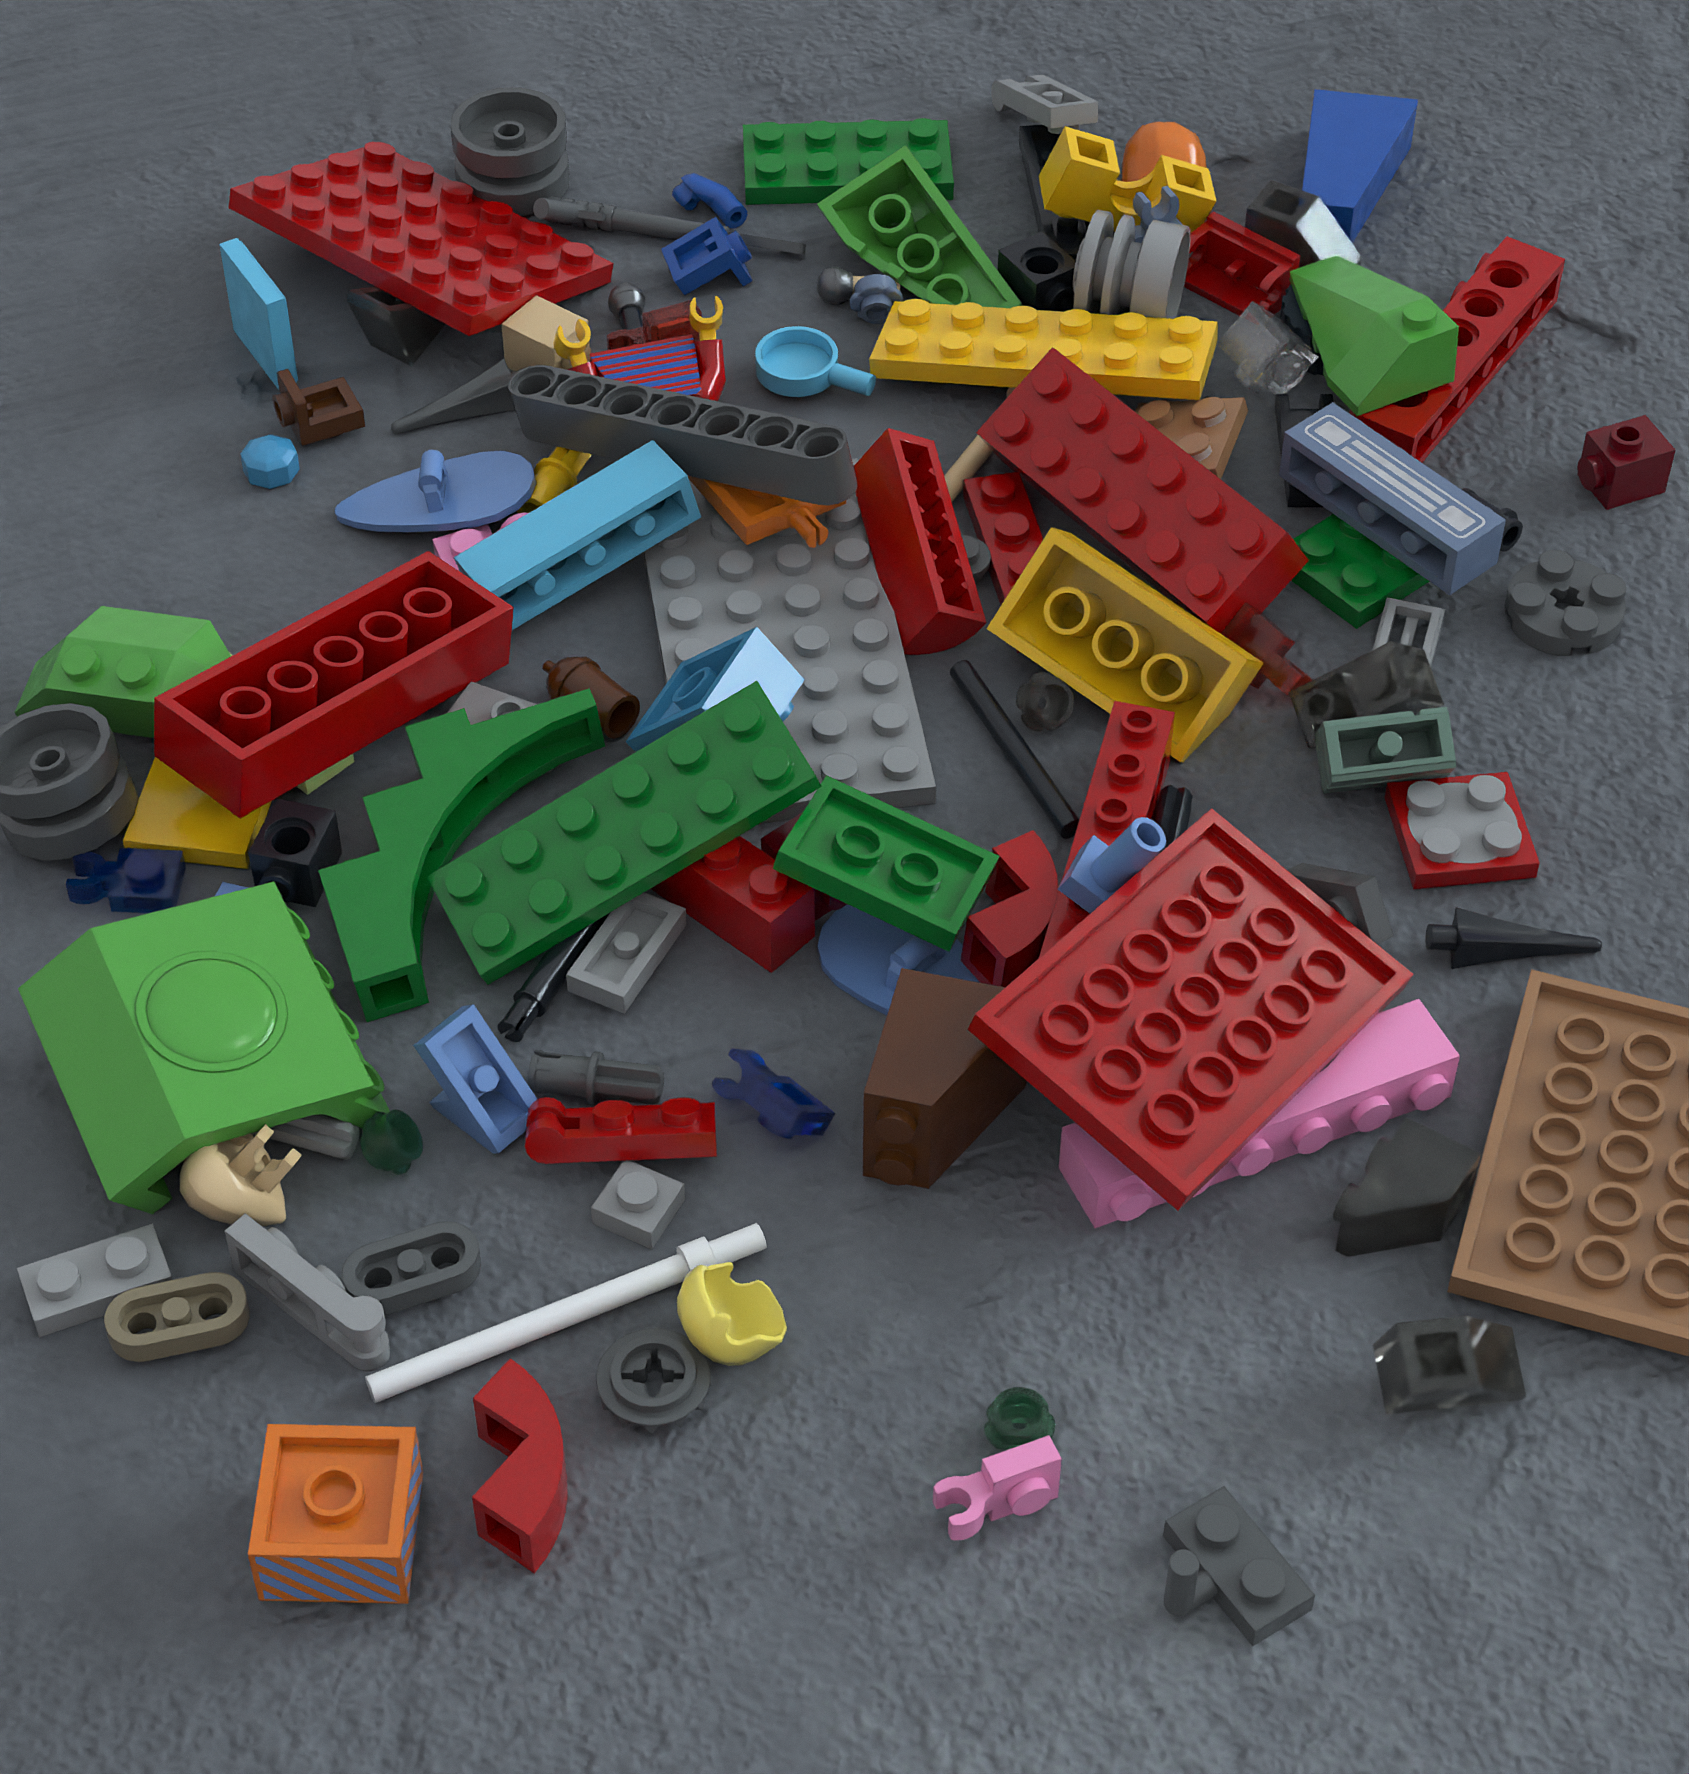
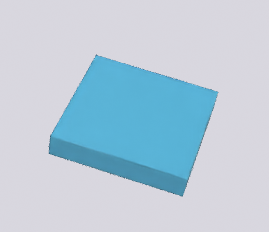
(258, 310)

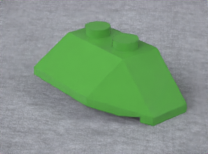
(121, 664)

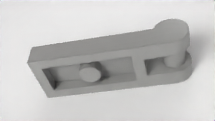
(1045, 102)
(309, 1294)

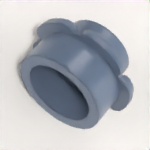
(874, 297)

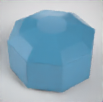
(270, 461)

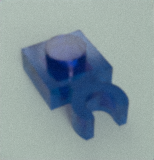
(134, 883)

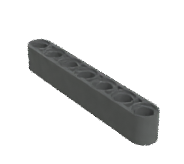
(699, 434)

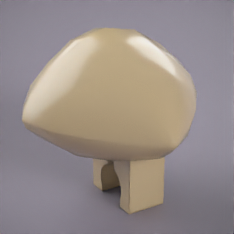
(237, 1179)

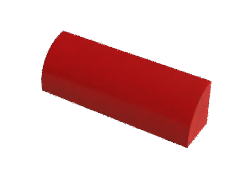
(917, 543)

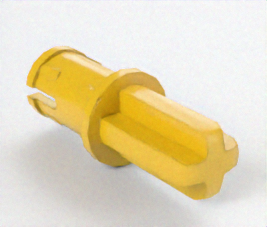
(555, 476)

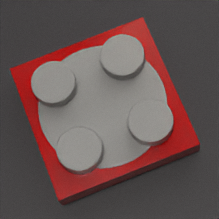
(1461, 830)

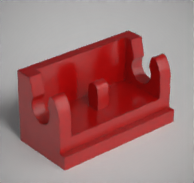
(1238, 266)

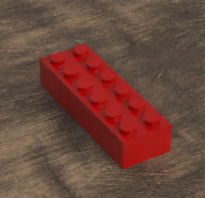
(1141, 494)
(331, 683)

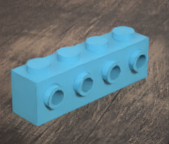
(583, 533)

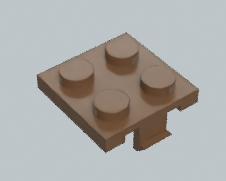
(1199, 427)

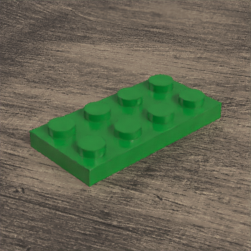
(818, 158)

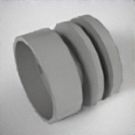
(1130, 273)

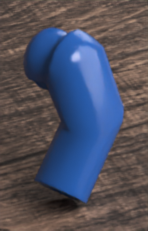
(716, 196)

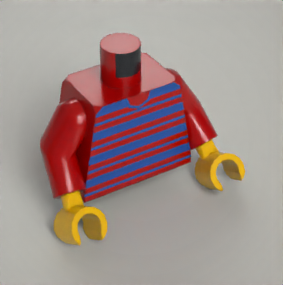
(664, 364)

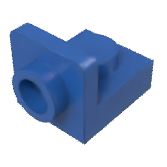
(705, 255)

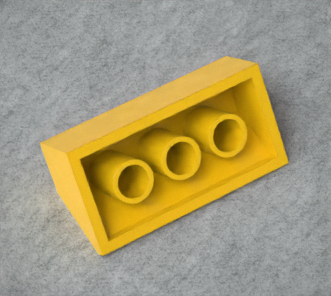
(1122, 640)

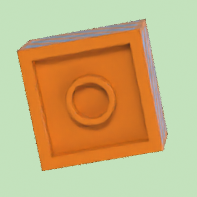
(336, 1514)

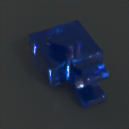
(782, 1102)

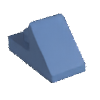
(478, 1080)

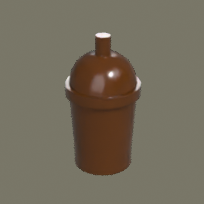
(615, 705)

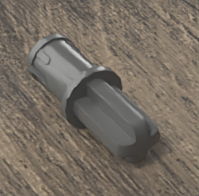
(595, 1078)

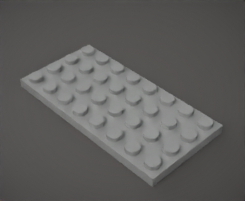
(830, 623)

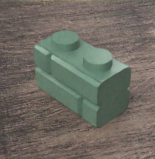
(1384, 749)

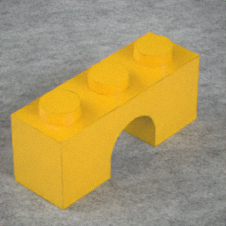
(1084, 175)

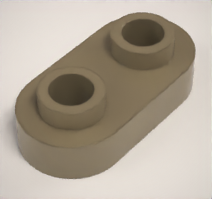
(177, 1315)

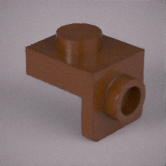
(317, 410)

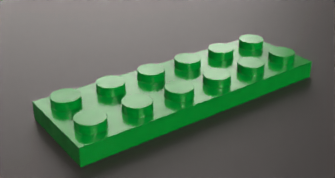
(622, 832)

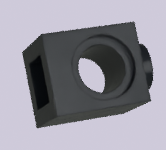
(1038, 273)
(293, 847)

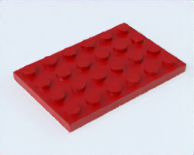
(420, 236)
(1191, 1006)

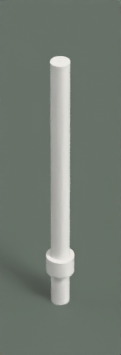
(564, 1312)

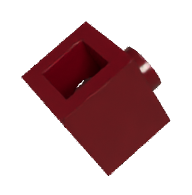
(1625, 462)

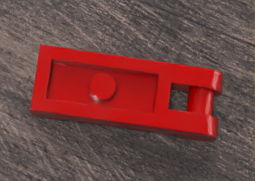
(620, 1131)

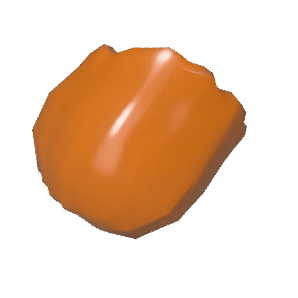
(1156, 140)

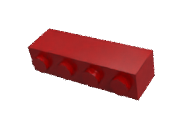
(746, 902)

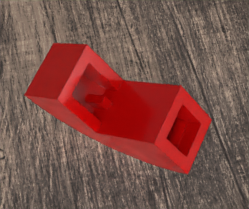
(1011, 933)
(527, 1496)

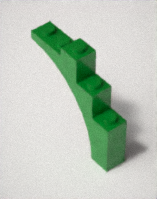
(419, 825)

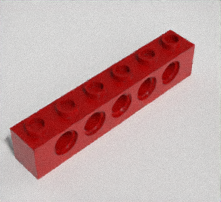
(1494, 317)
(1122, 788)

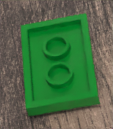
(1351, 571)
(886, 863)

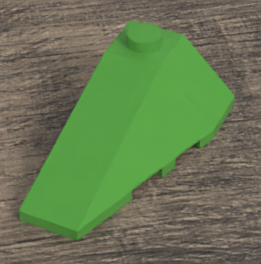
(914, 236)
(1374, 334)

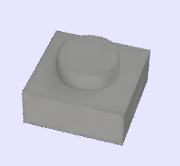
(638, 1203)

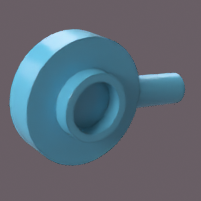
(804, 363)

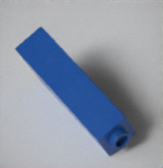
(1355, 151)

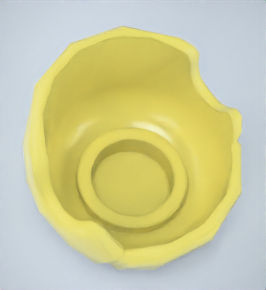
(727, 1318)

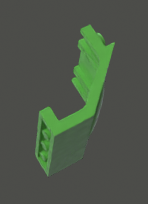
(195, 1036)

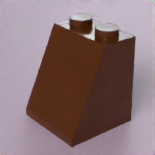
(931, 1081)

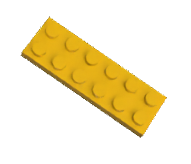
(1003, 345)

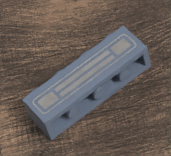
(1391, 498)

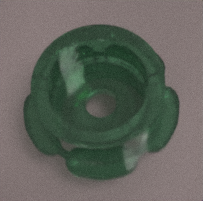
(391, 1141)
(1018, 1406)

